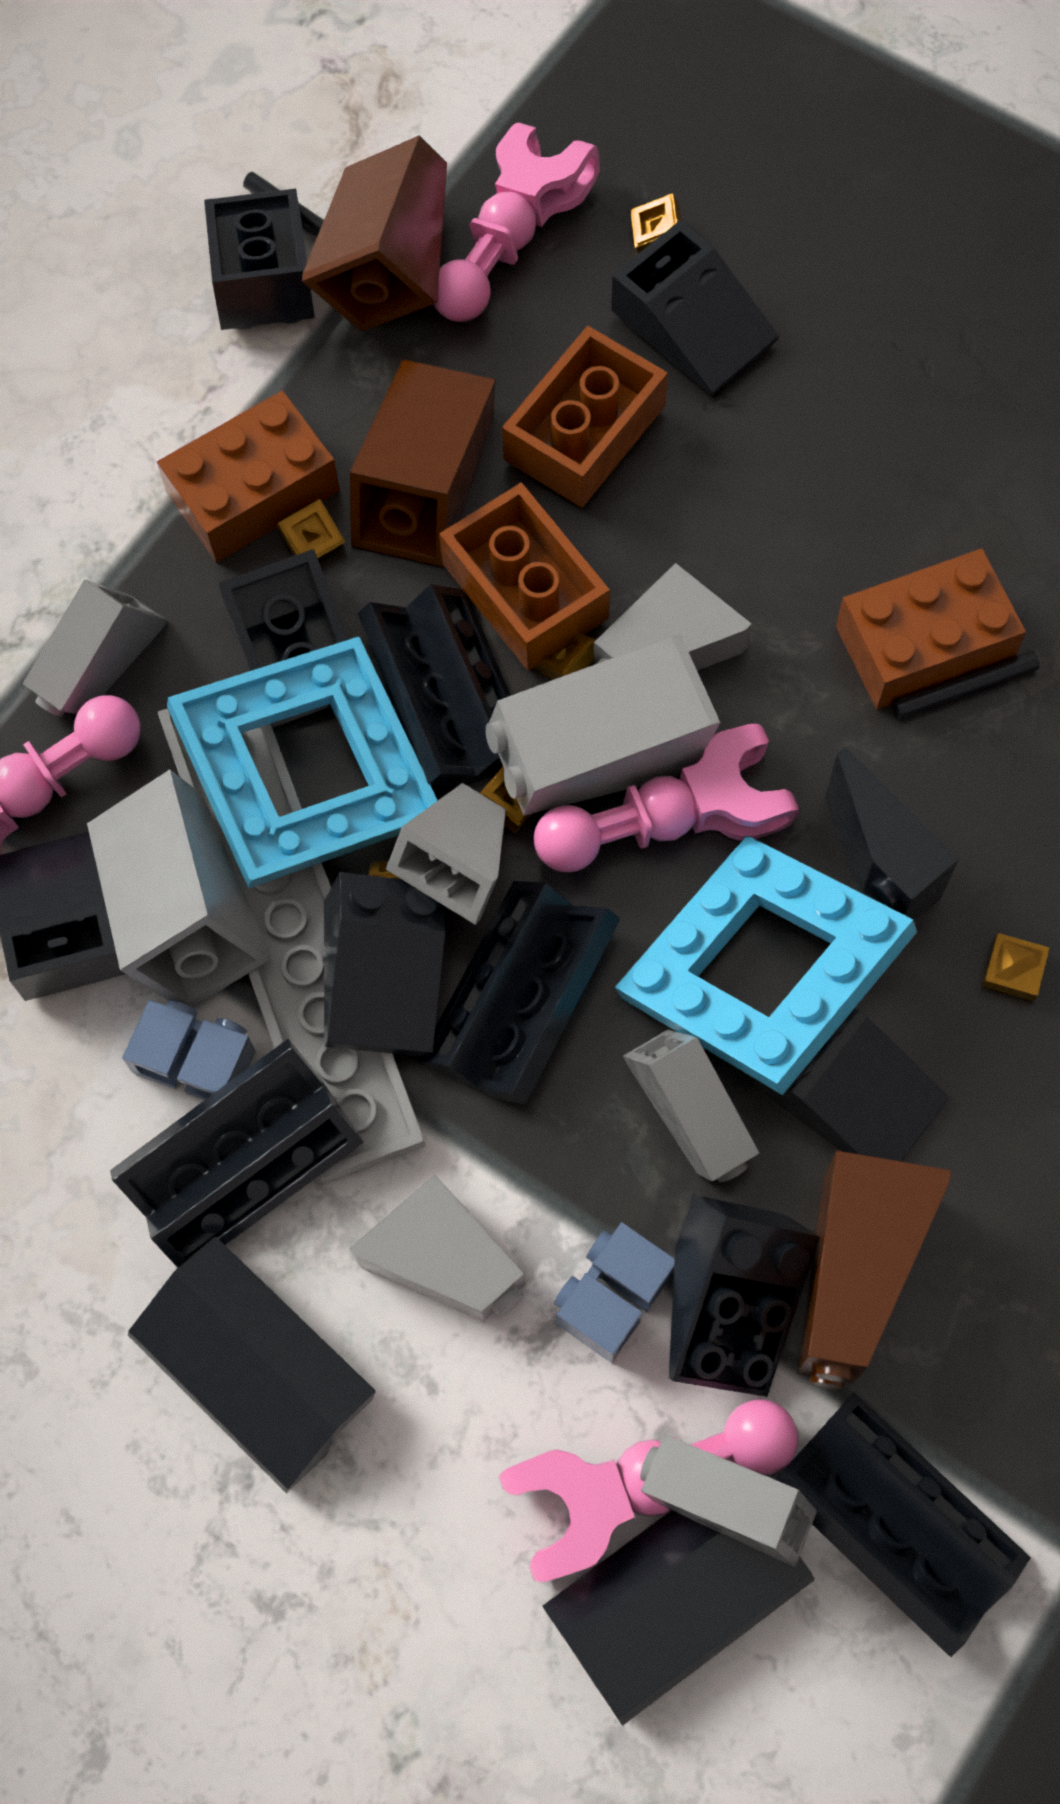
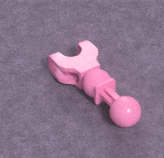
(526, 196)
(102, 730)
(665, 808)
(606, 1494)

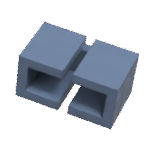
(178, 1048)
(629, 1267)

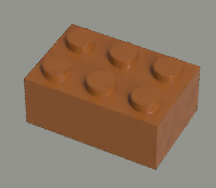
(584, 416)
(248, 475)
(524, 575)
(929, 627)

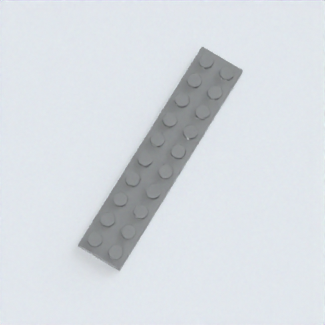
(293, 980)

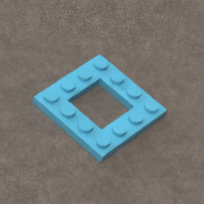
(275, 846)
(777, 1047)

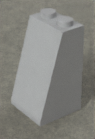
(603, 727)
(174, 894)

